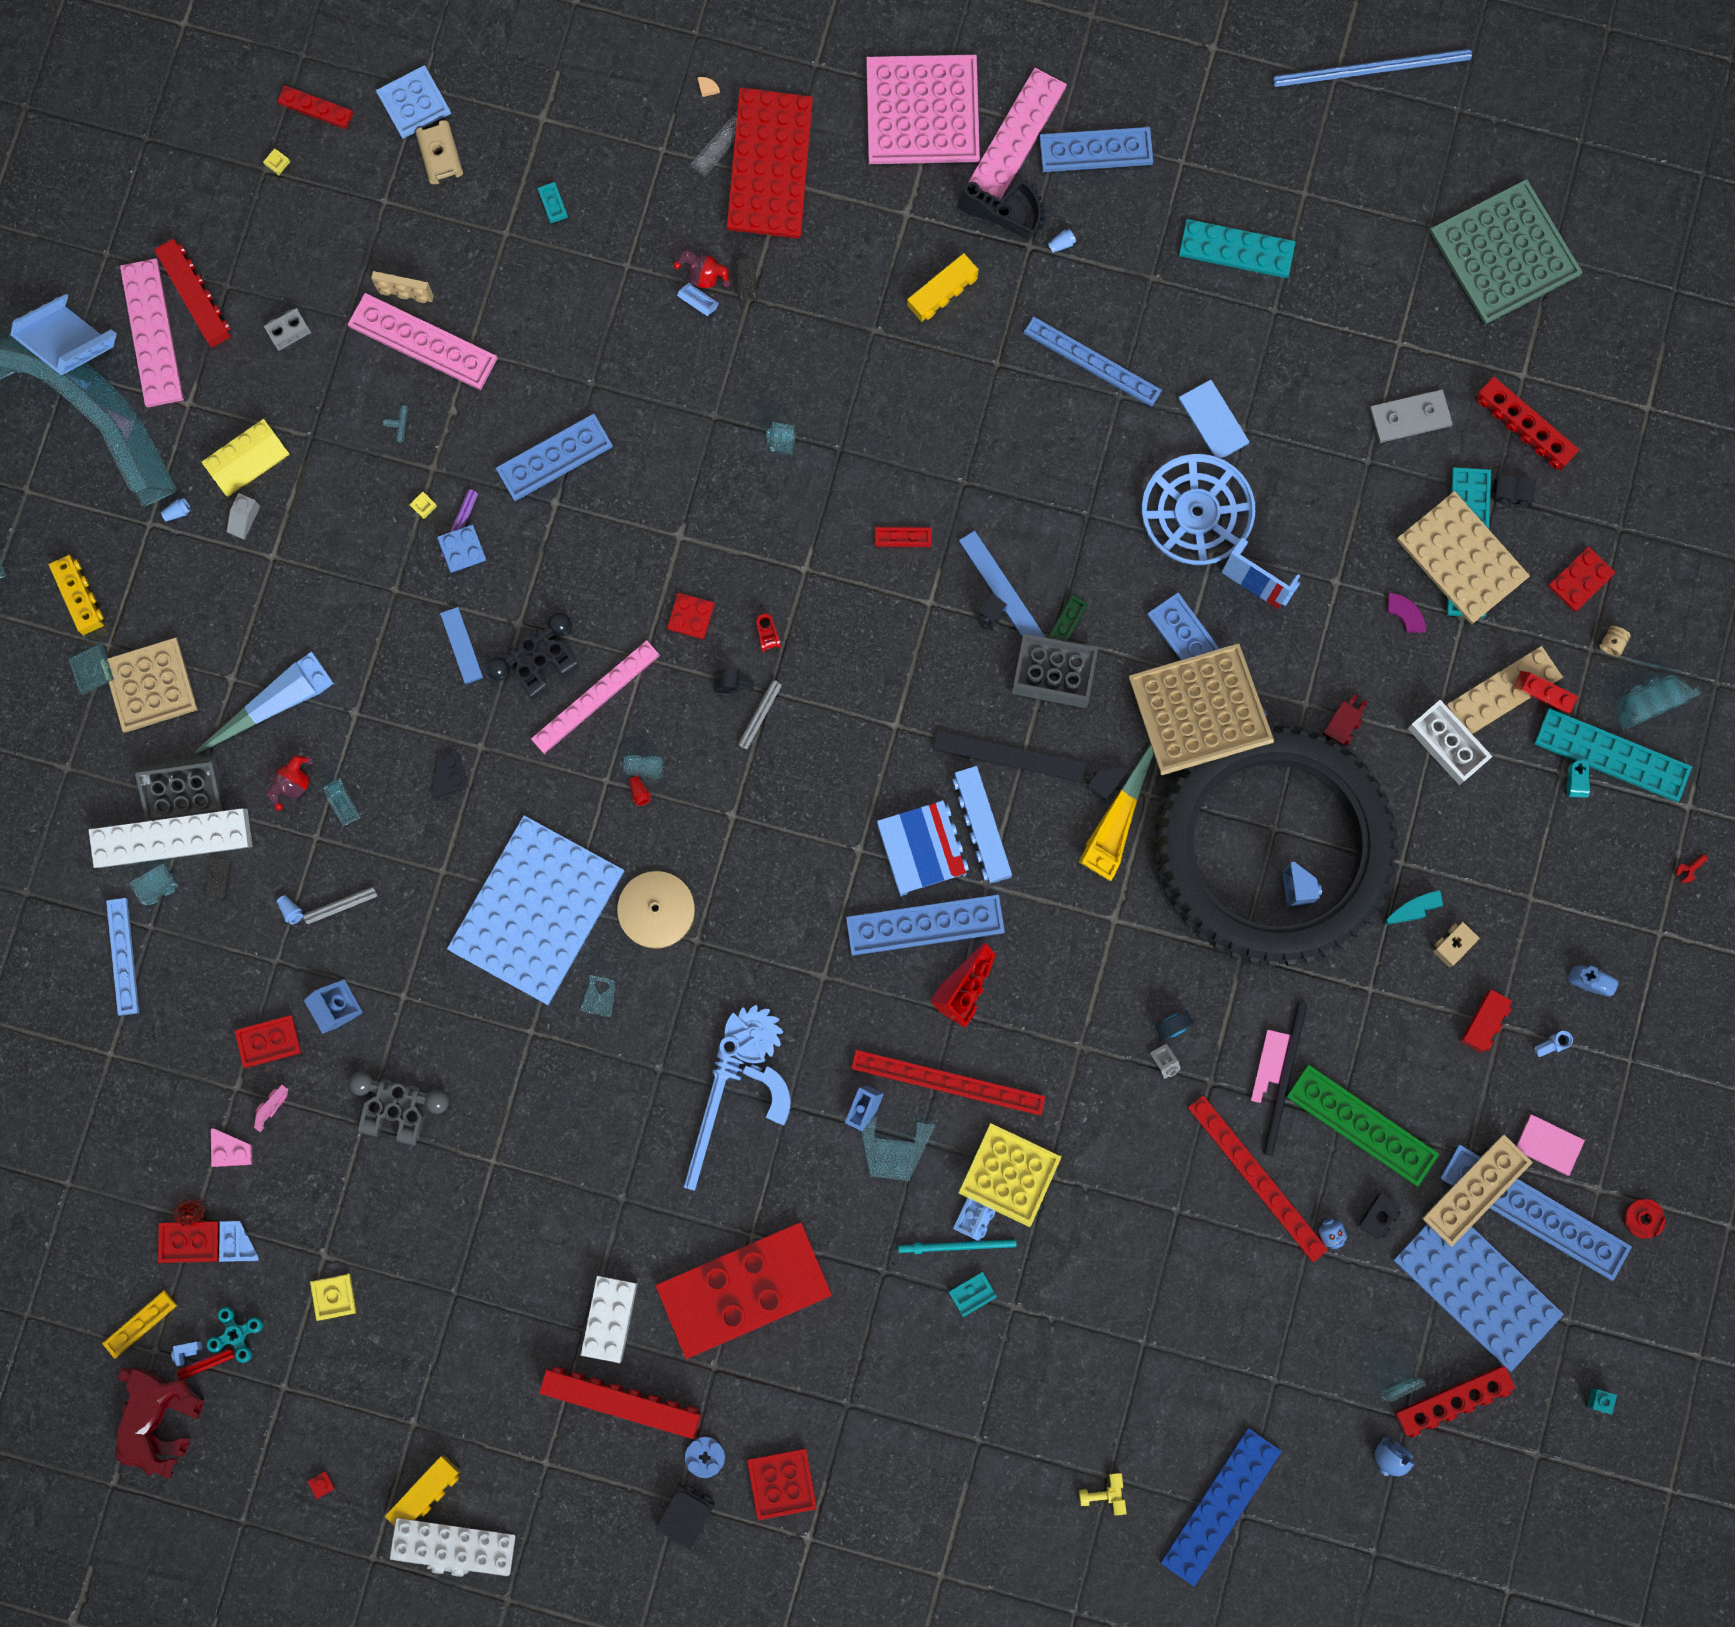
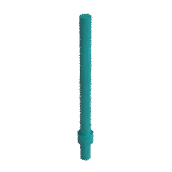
(918, 1247)

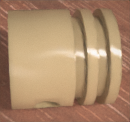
(1615, 641)

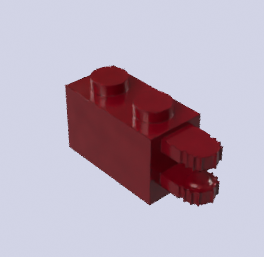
(1345, 721)

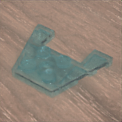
(894, 1158)

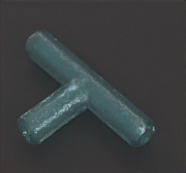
(401, 423)

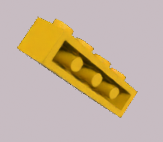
(943, 287)
(76, 594)
(425, 1491)

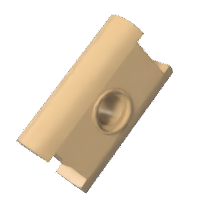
(438, 139)

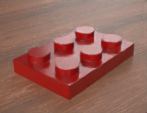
(1581, 579)
(268, 1041)
(189, 1242)

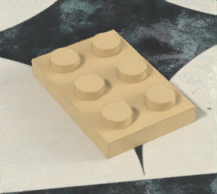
(402, 287)

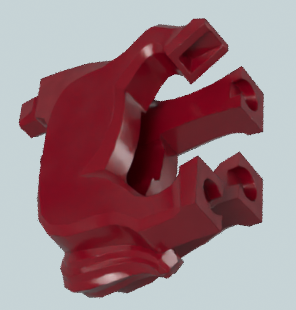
(144, 1412)

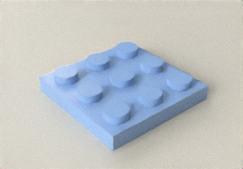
(413, 101)

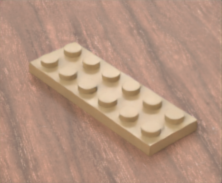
(1497, 695)
(1477, 1190)

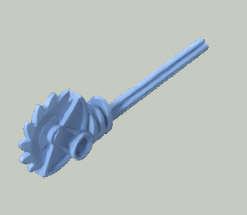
(753, 1037)

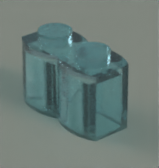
(649, 766)

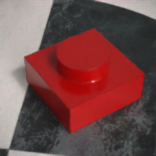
(321, 1484)

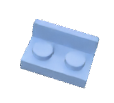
(974, 1219)

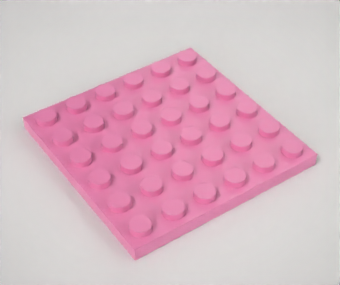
(922, 109)

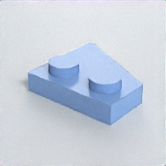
(235, 1243)

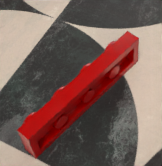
(315, 107)

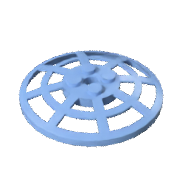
(1198, 498)

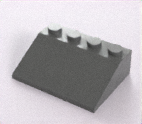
(1055, 670)
(179, 788)

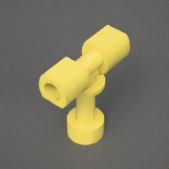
(1113, 1495)

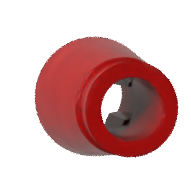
(639, 791)

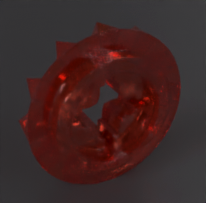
(191, 1206)

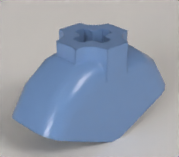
(1593, 980)

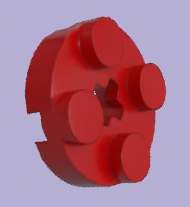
(1655, 1215)

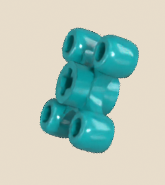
(242, 1331)

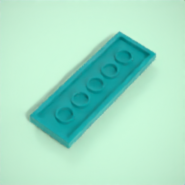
(1237, 248)

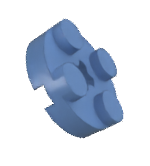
(713, 1449)

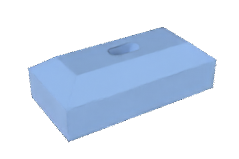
(697, 299)

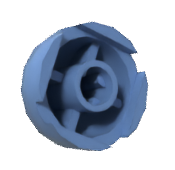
(1393, 1458)

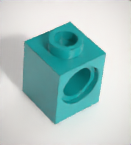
(1601, 1401)

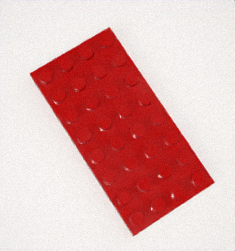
(769, 163)

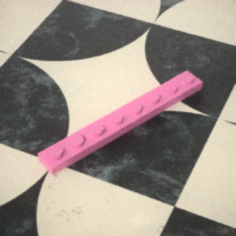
(595, 697)

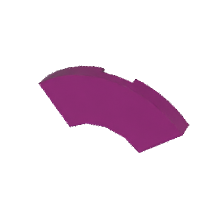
(1407, 612)

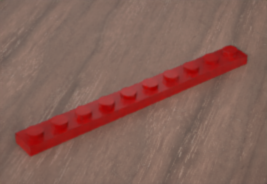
(948, 1082)
(1257, 1179)

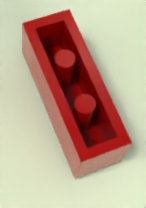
(1545, 692)
(1486, 1021)

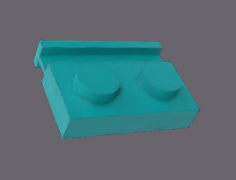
(972, 1294)

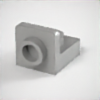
(1165, 1061)

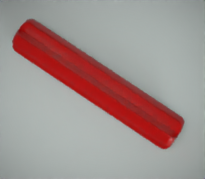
(205, 1363)

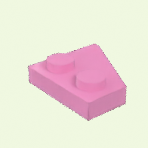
(269, 1108)
(229, 1150)

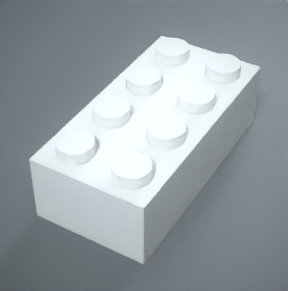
(1449, 742)
(609, 1319)

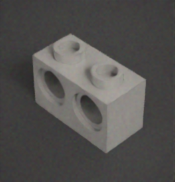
(289, 333)

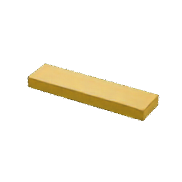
(139, 1324)

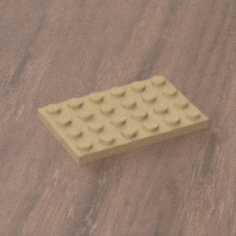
(1463, 557)

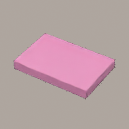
(1549, 1145)

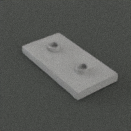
(1411, 416)

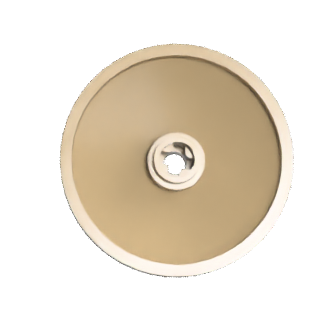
(660, 927)

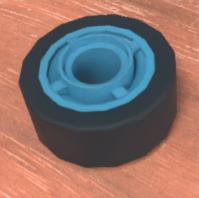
(1174, 1025)

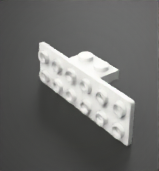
(452, 1548)

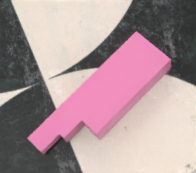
(1270, 1063)

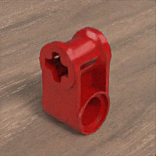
(767, 636)

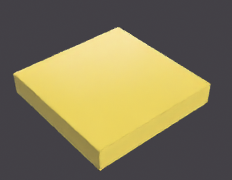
(333, 1297)

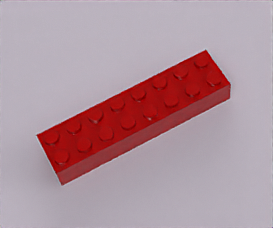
(621, 1403)

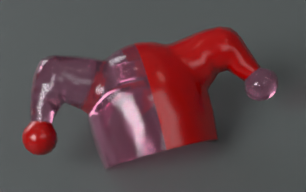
(703, 269)
(289, 780)

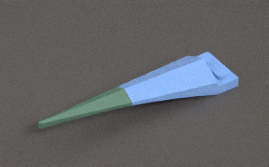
(293, 686)

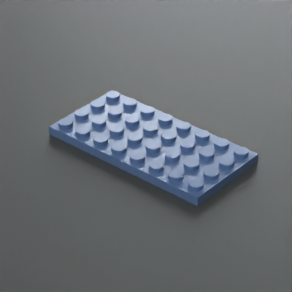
(1480, 1292)

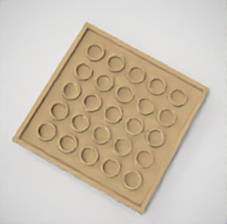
(1200, 709)

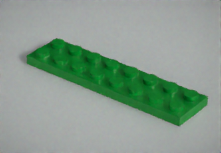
(1362, 1125)

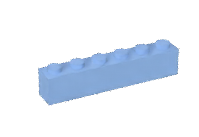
(983, 825)

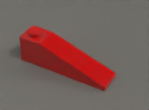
(961, 989)

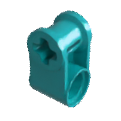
(1578, 783)

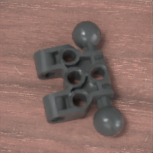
(408, 1131)

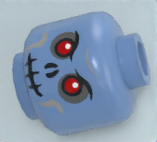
(1332, 1233)

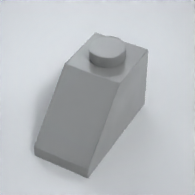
(242, 516)

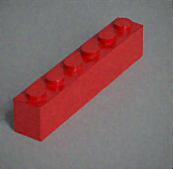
(192, 293)

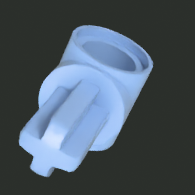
(1553, 1044)

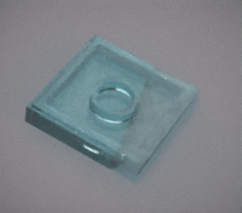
(91, 669)
(1402, 1389)

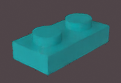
(552, 202)

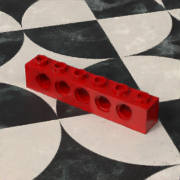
(1537, 424)
(1406, 1415)

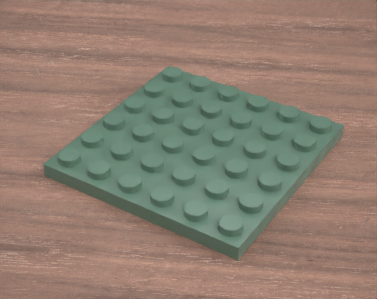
(1505, 252)

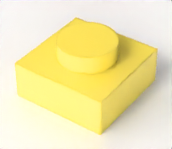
(276, 162)
(423, 505)

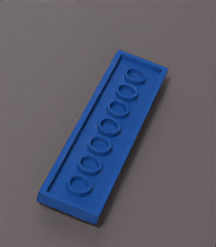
(1220, 1507)

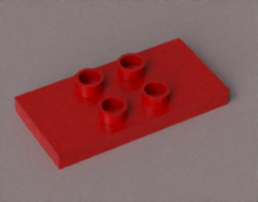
(743, 1290)

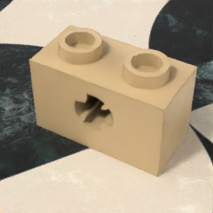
(1465, 940)

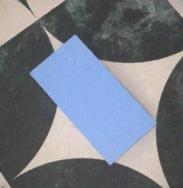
(1213, 420)

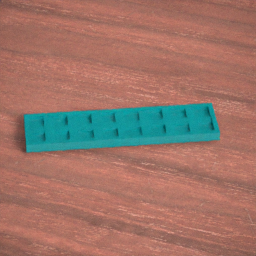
(1474, 489)
(1613, 755)

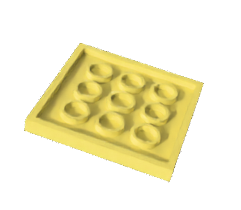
(1010, 1175)

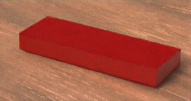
(903, 536)

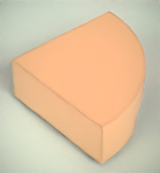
(707, 86)

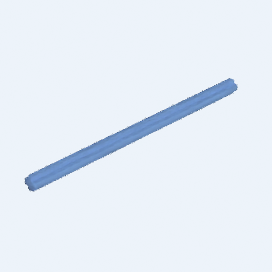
(1372, 67)

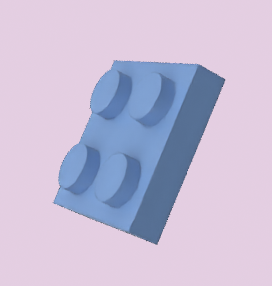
(461, 549)

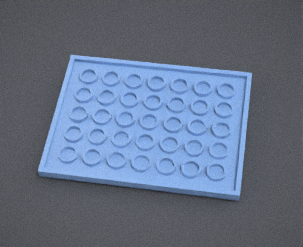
(535, 910)

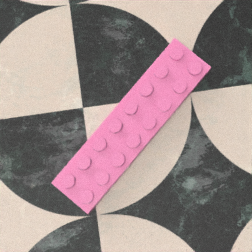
(1018, 133)
(151, 333)
(422, 341)

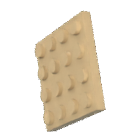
(151, 685)

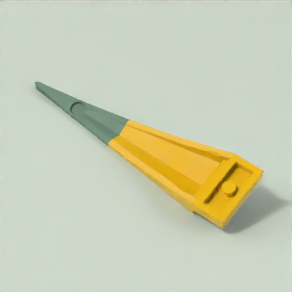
(1108, 840)

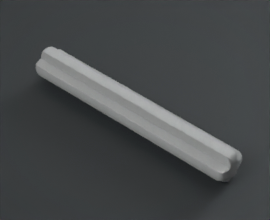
(759, 714)
(340, 905)

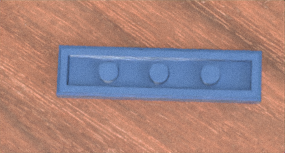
(461, 645)

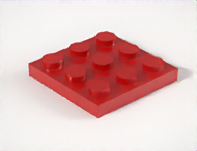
(782, 1484)

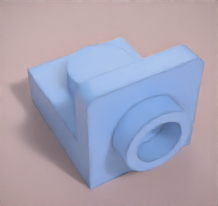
(188, 1349)

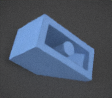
(864, 1107)

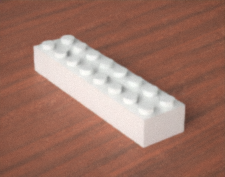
(170, 838)

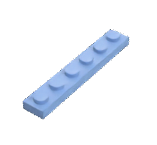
(122, 956)

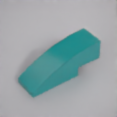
(1415, 908)

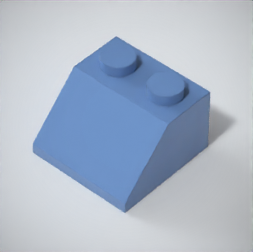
(333, 1006)

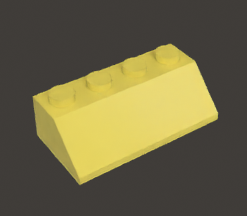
(245, 458)

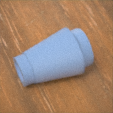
(1062, 240)
(175, 510)
(290, 910)

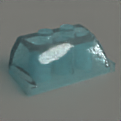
(1654, 700)

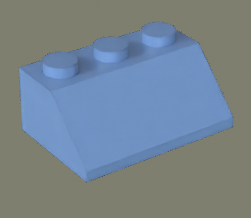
(1300, 886)

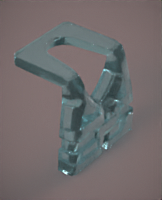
(599, 1003)

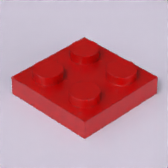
(690, 616)

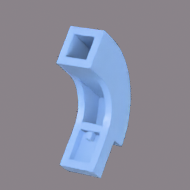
(781, 1098)

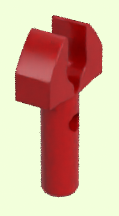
(1690, 869)

